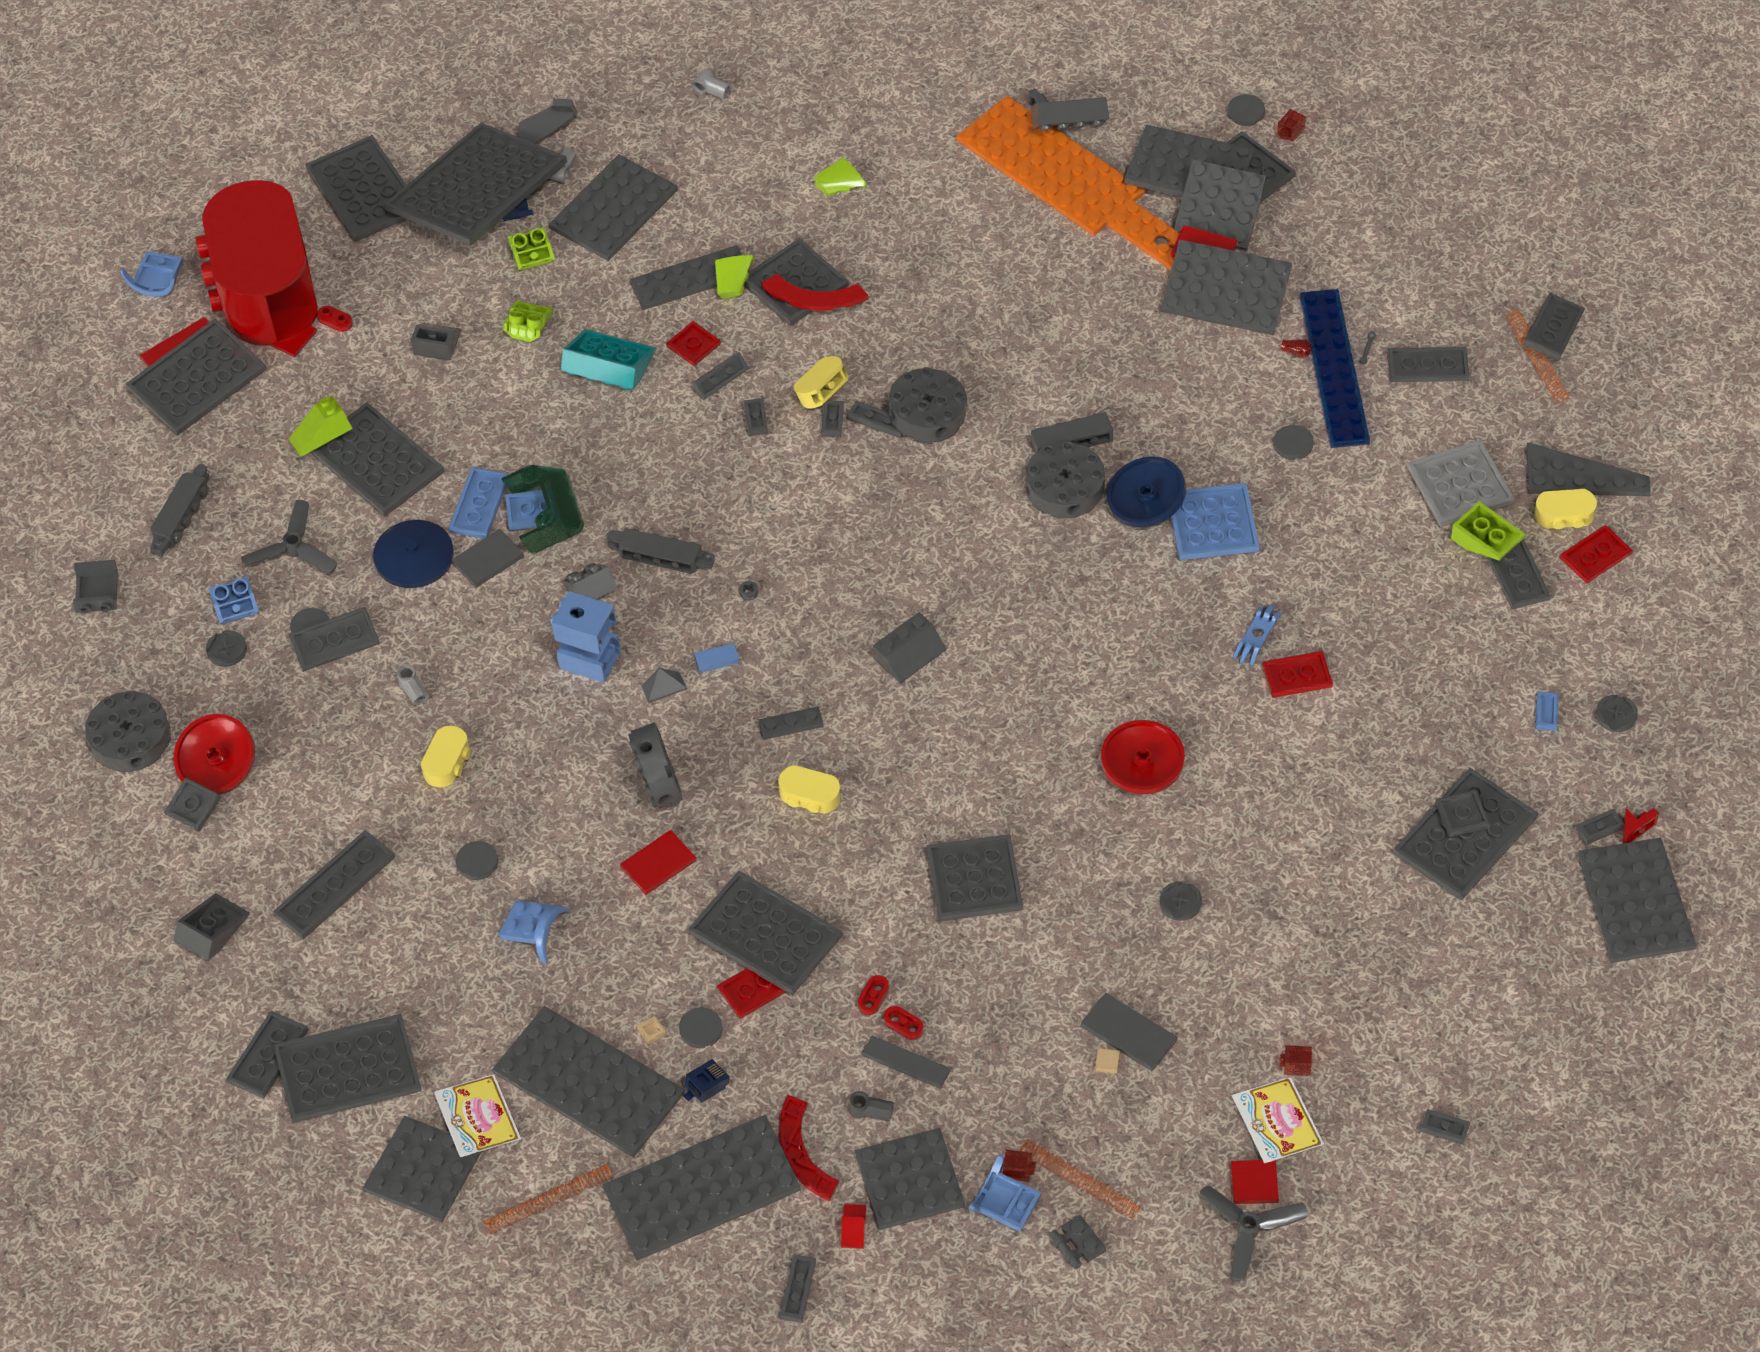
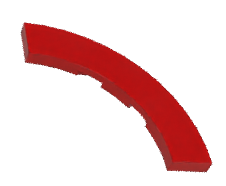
(814, 299)
(792, 1144)

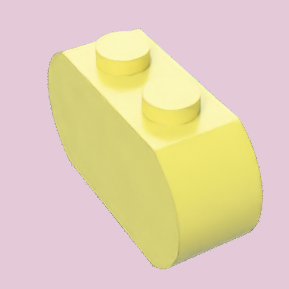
(821, 382)
(1565, 508)
(445, 756)
(809, 789)

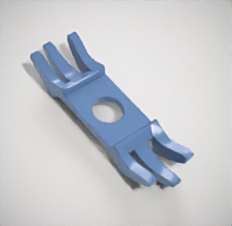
(1253, 642)

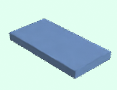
(478, 503)

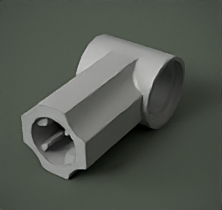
(708, 83)
(563, 172)
(412, 685)

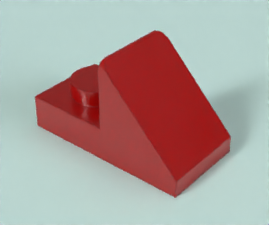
(1635, 826)
(853, 1226)

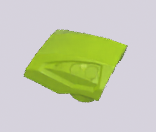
(531, 248)
(526, 321)

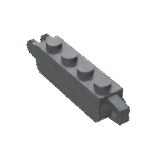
(179, 509)
(660, 550)

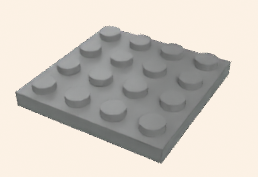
(1458, 480)

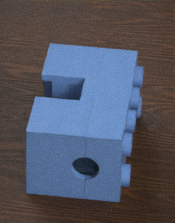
(584, 634)

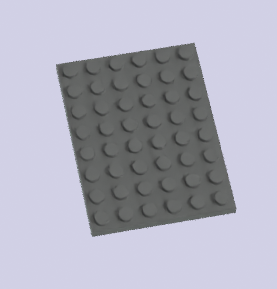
(475, 183)

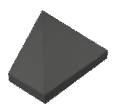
(663, 684)

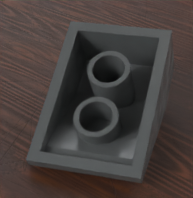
(209, 926)

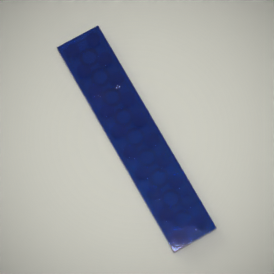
(1334, 368)

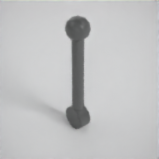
(1363, 360)

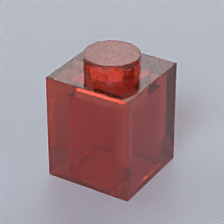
(1291, 125)
(1296, 1060)
(1019, 1165)

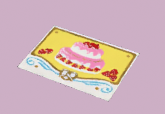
(477, 1115)
(1277, 1120)

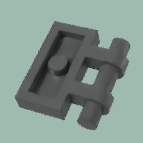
(1083, 1239)

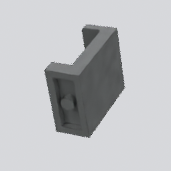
(96, 586)

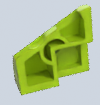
(839, 178)
(732, 274)

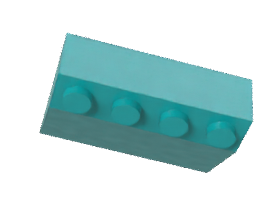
(607, 359)

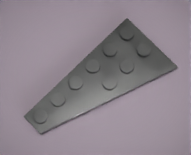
(1562, 471)

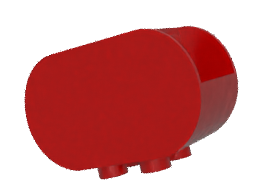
(257, 262)

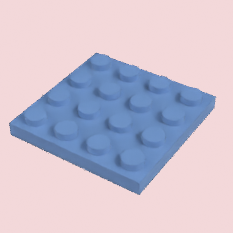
(1215, 523)

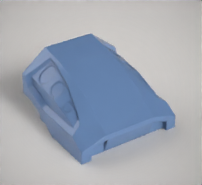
(233, 600)

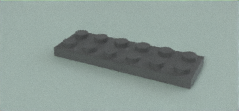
(679, 279)
(334, 884)

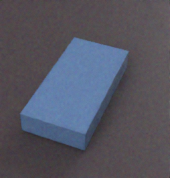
(716, 658)
(1547, 711)

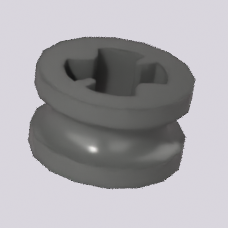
(748, 596)

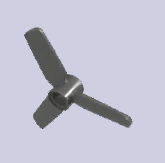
(293, 544)
(1265, 1221)

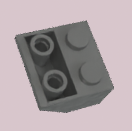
(435, 340)
(591, 582)

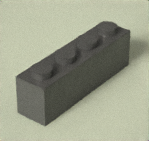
(1070, 113)
(1084, 431)

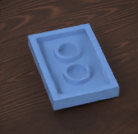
(524, 508)

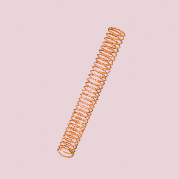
(1529, 354)
(605, 1165)
(1088, 1175)

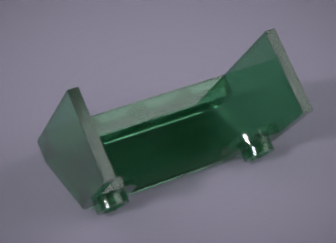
(562, 516)

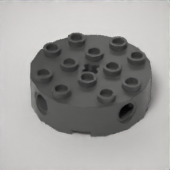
(927, 405)
(1065, 480)
(128, 731)
(655, 766)

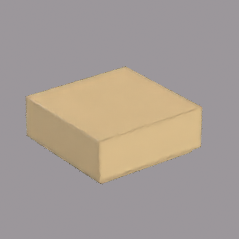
(651, 1030)
(1107, 1060)

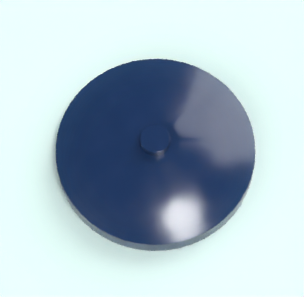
(1146, 491)
(413, 553)

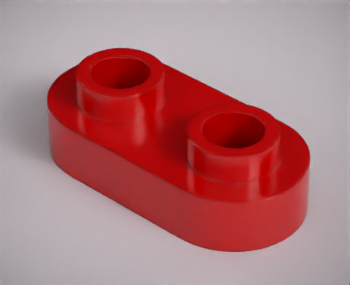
(333, 317)
(872, 996)
(905, 1022)

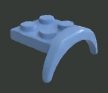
(155, 274)
(531, 924)
(1005, 1198)

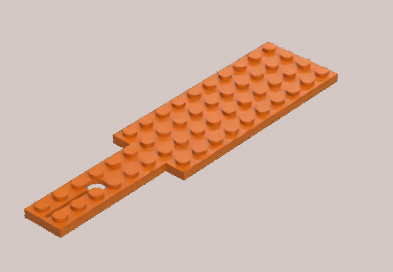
(1066, 177)

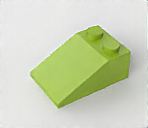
(320, 426)
(1486, 532)

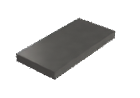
(1554, 326)
(1428, 364)
(1520, 577)
(334, 639)
(1128, 1031)
(258, 1064)

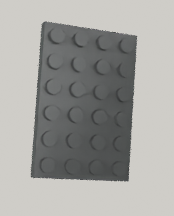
(1166, 158)
(358, 185)
(613, 207)
(1226, 287)
(196, 376)
(378, 460)
(1465, 859)
(1636, 900)
(765, 932)
(347, 1068)

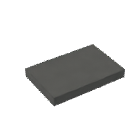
(487, 558)

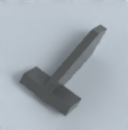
(547, 121)

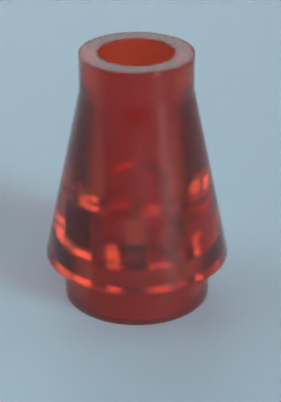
(1297, 347)

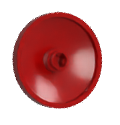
(215, 753)
(1142, 756)

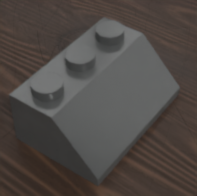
(908, 648)

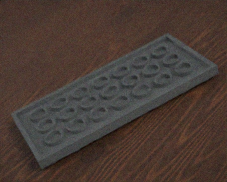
(588, 1081)
(701, 1187)

